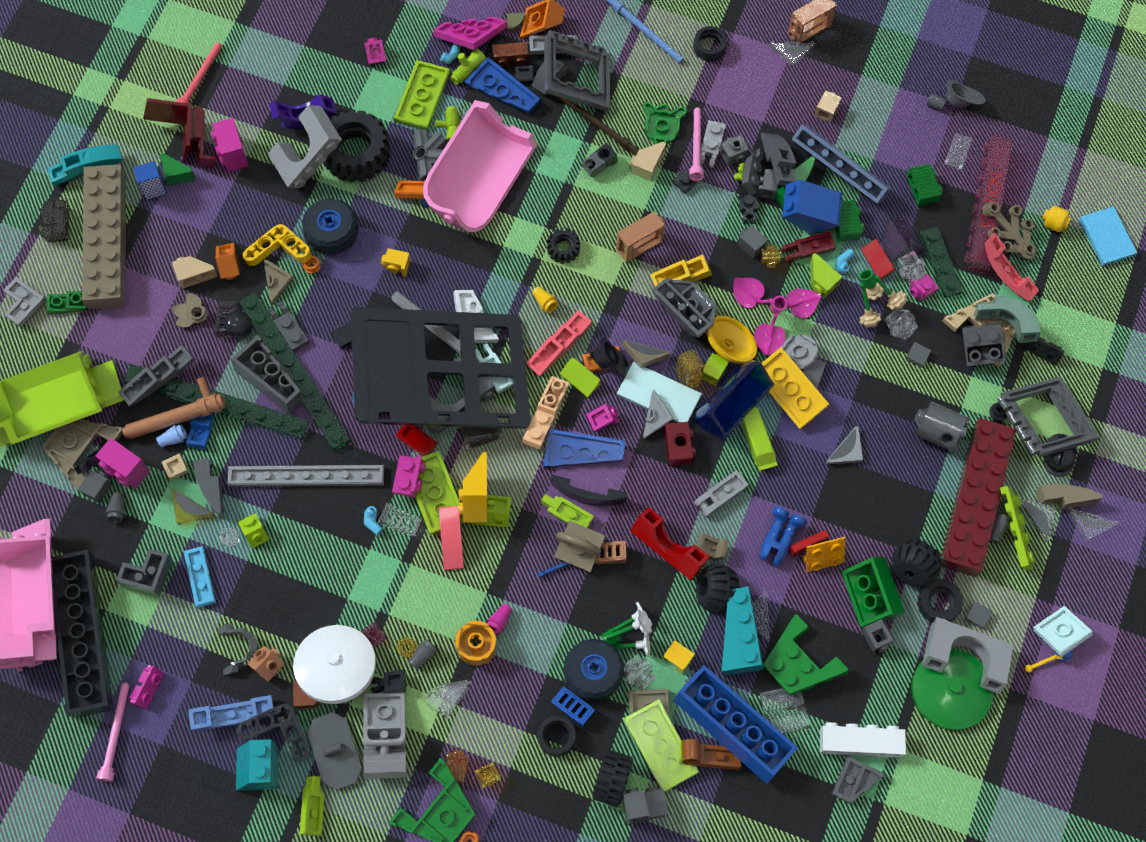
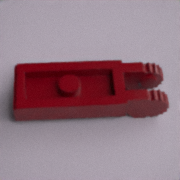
(808, 246)

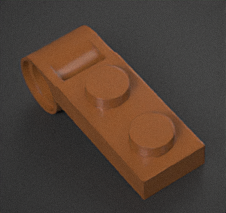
(708, 755)

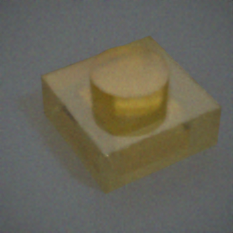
(488, 775)

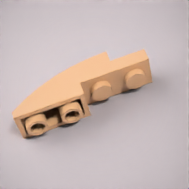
(546, 412)

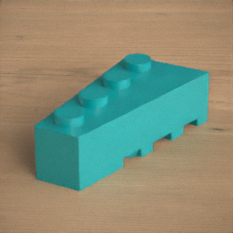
(741, 639)

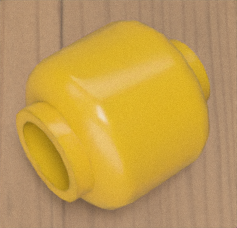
(1056, 219)

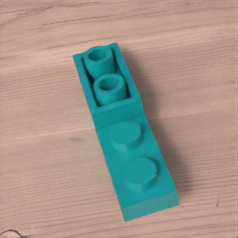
(74, 163)

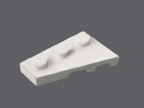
(467, 302)

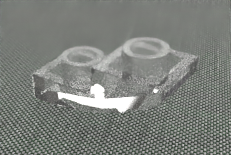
(958, 151)

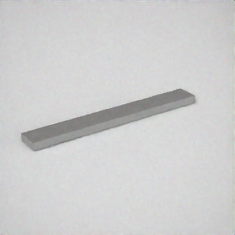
(306, 475)

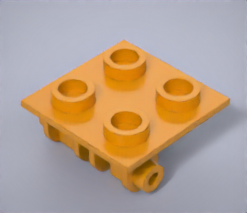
(824, 554)

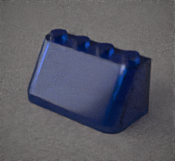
(734, 399)

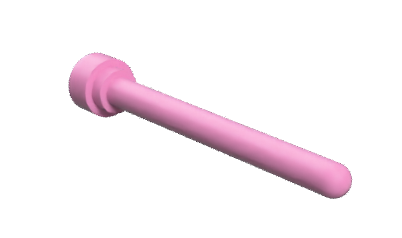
(696, 172)
(106, 772)

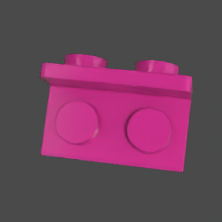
(408, 476)

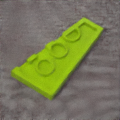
(1012, 507)

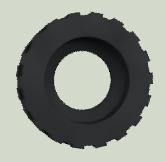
(942, 586)

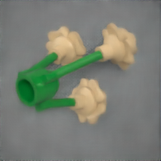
(872, 288)

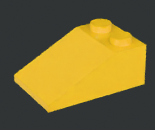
(475, 492)

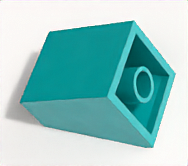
(257, 766)

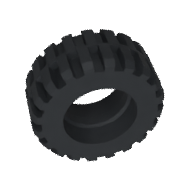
(367, 163)

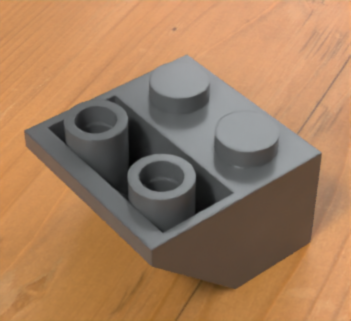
(984, 344)

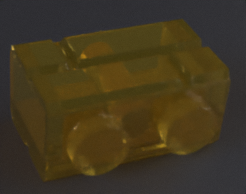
(690, 368)

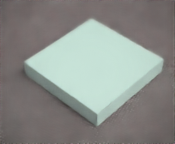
(1063, 631)

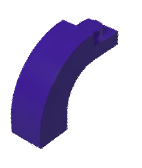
(289, 114)

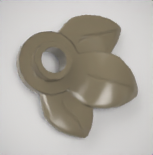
(187, 311)

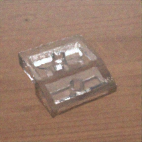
(784, 711)

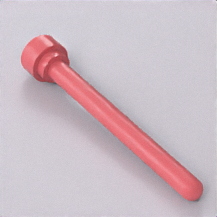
(199, 76)

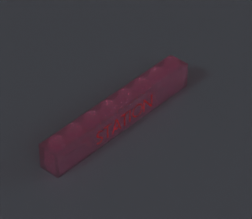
(991, 188)

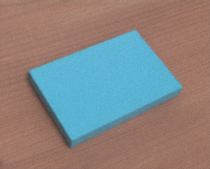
(1108, 236)

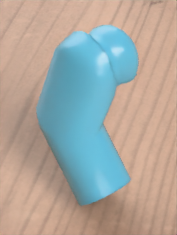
(842, 261)

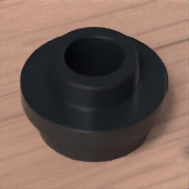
(995, 415)

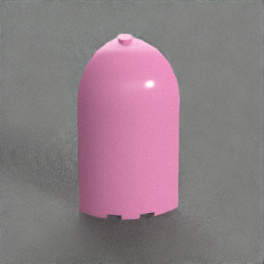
(477, 168)

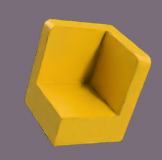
(679, 656)

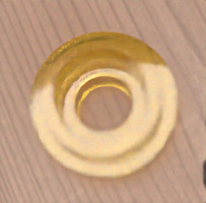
(406, 641)

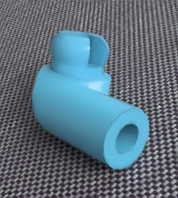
(448, 58)
(370, 520)

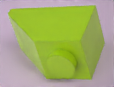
(823, 276)

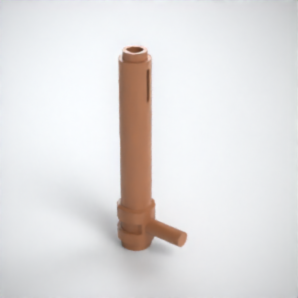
(202, 407)

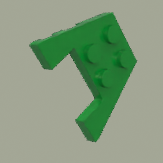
(793, 668)
(445, 816)

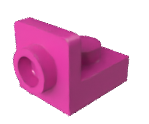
(375, 51)
(923, 288)
(603, 417)

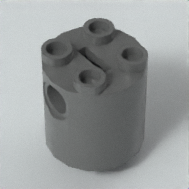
(941, 426)

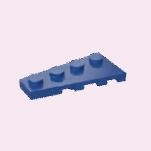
(499, 84)
(575, 448)

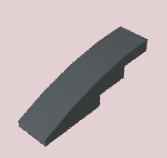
(158, 375)

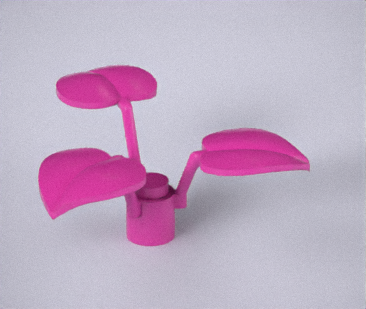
(767, 337)

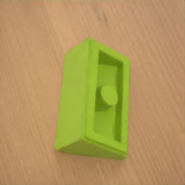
(580, 377)

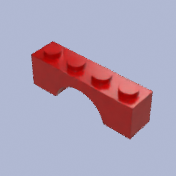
(651, 530)

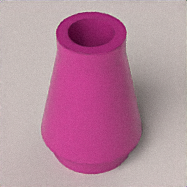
(499, 619)

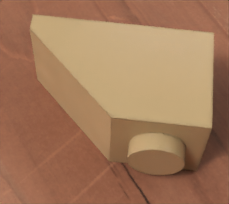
(647, 160)
(192, 271)

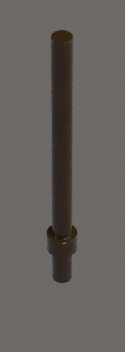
(624, 142)

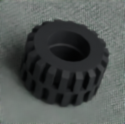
(612, 778)

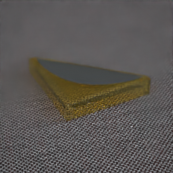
(188, 510)

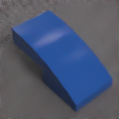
(200, 432)

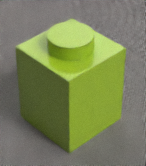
(714, 369)

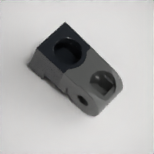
(600, 160)

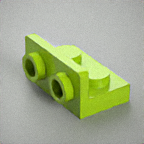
(497, 511)

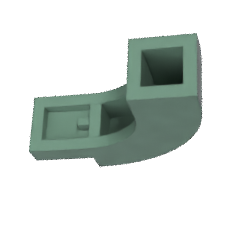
(1013, 312)

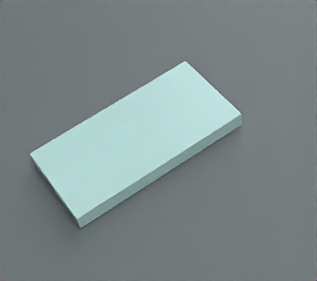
(640, 383)

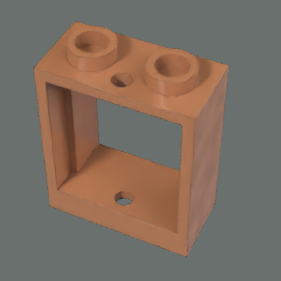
(811, 19)
(640, 236)

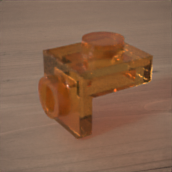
(458, 764)

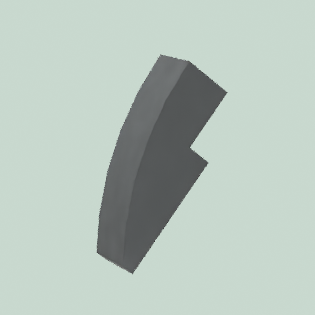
(210, 485)

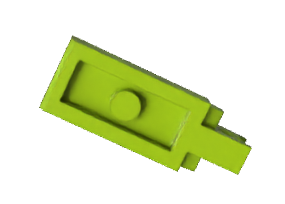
(567, 511)
(312, 807)

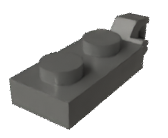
(752, 171)

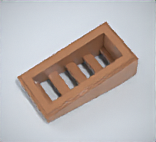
(614, 559)

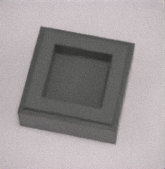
(918, 354)
(978, 615)

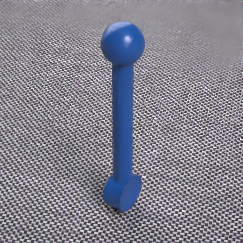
(552, 569)

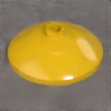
(732, 340)

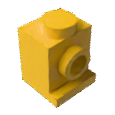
(396, 261)

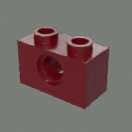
(679, 432)

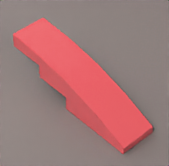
(559, 343)

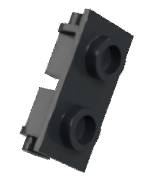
(1046, 351)

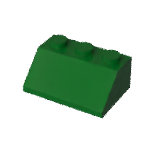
(873, 591)

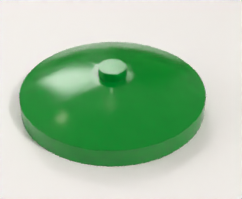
(954, 696)

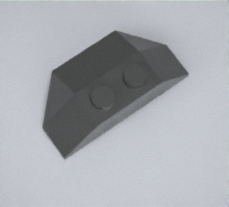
(687, 305)

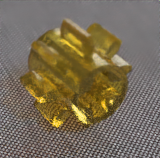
(771, 256)

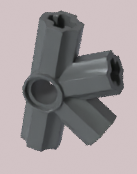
(427, 150)

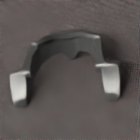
(228, 629)

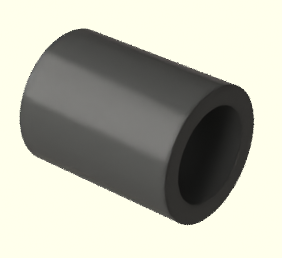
(936, 101)

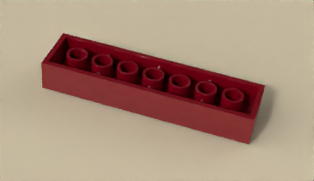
(977, 497)

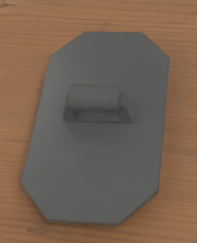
(334, 750)

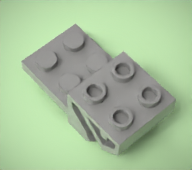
(384, 735)

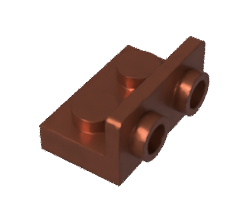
(511, 54)

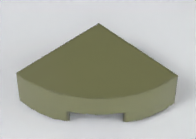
(514, 20)

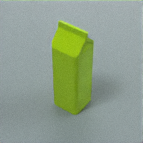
(758, 440)

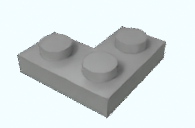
(26, 301)

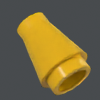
(546, 300)

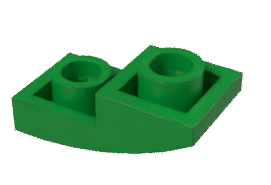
(65, 303)

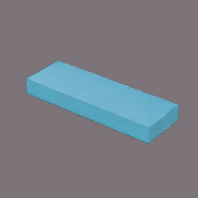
(199, 577)

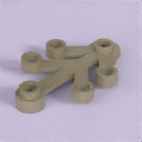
(1012, 230)

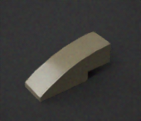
(1067, 495)

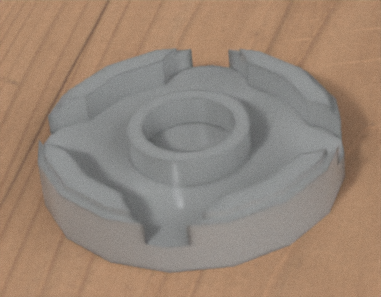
(802, 350)

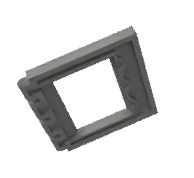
(569, 45)
(1066, 405)

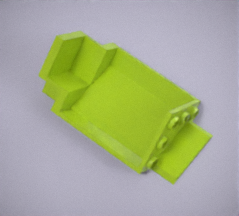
(55, 396)

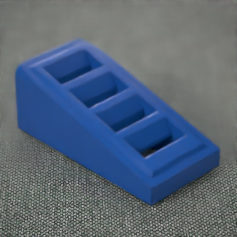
(574, 716)

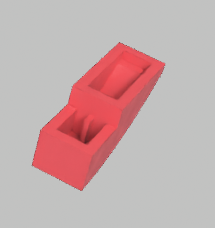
(451, 537)

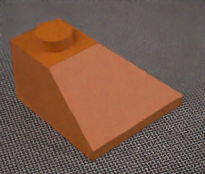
(541, 17)

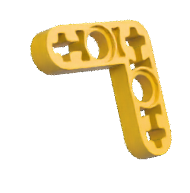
(280, 240)

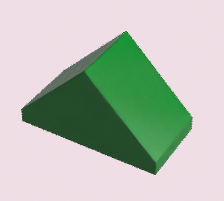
(175, 171)

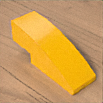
(688, 271)

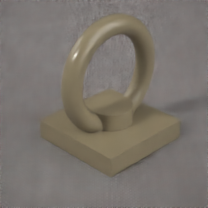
(579, 546)

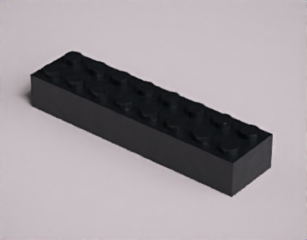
(80, 635)

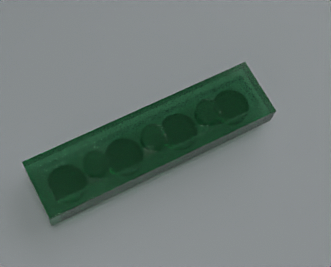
(941, 262)

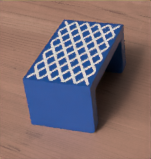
(150, 180)

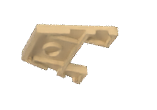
(957, 319)

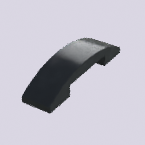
(612, 498)

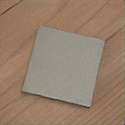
(640, 699)

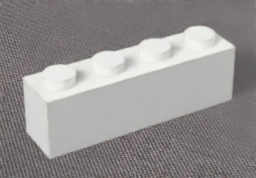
(862, 741)

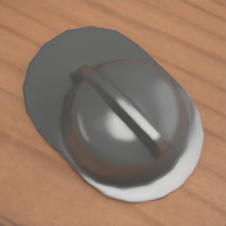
(961, 95)

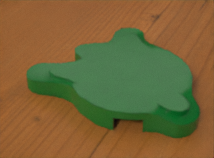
(661, 123)

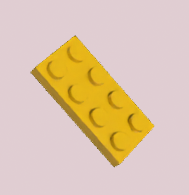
(793, 389)

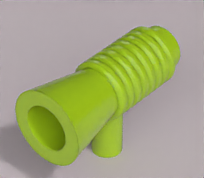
(467, 66)
(451, 122)

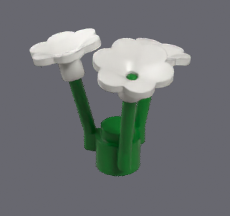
(642, 621)

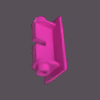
(143, 694)

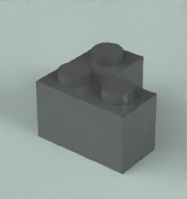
(149, 577)
(644, 806)

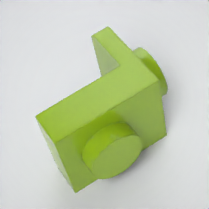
(253, 530)

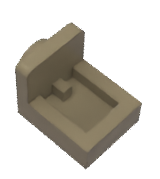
(713, 547)

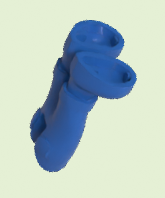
(781, 515)

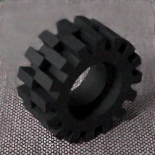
(567, 236)

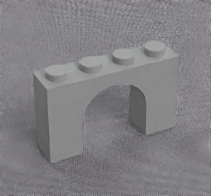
(322, 139)
(993, 652)

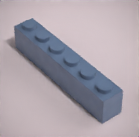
(841, 164)

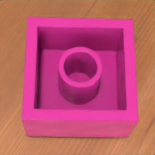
(229, 145)
(122, 464)

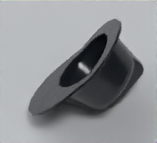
(607, 357)
(1062, 462)

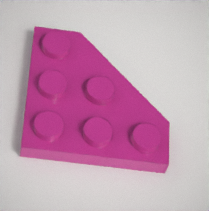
(470, 33)

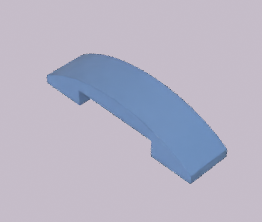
(229, 714)

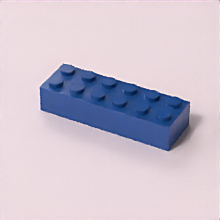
(735, 724)

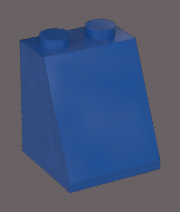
(811, 206)

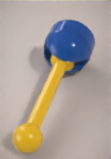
(1029, 668)

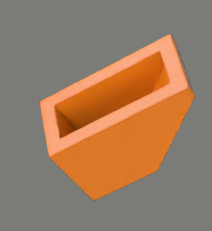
(227, 261)

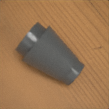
(115, 510)
(1000, 527)
(422, 654)

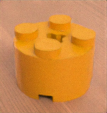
(483, 651)

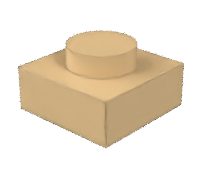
(174, 467)

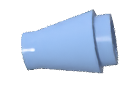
(172, 436)

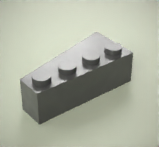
(265, 373)

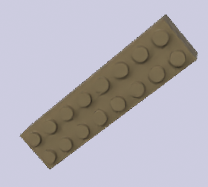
(104, 237)

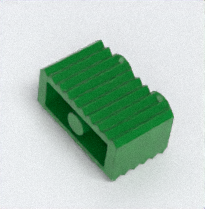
(924, 184)
(850, 226)

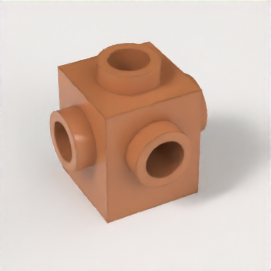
(266, 663)

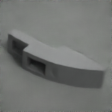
(781, 156)

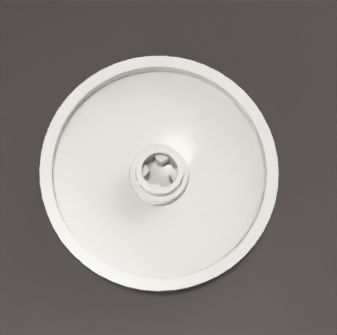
(334, 664)

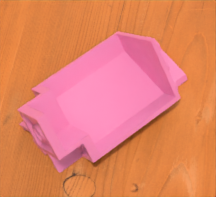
(27, 598)

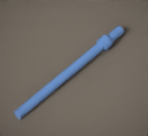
(619, 7)

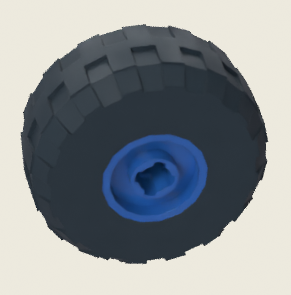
(330, 226)
(593, 670)

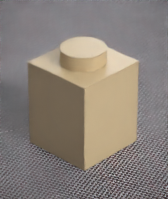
(827, 106)

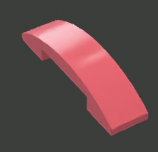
(1022, 286)

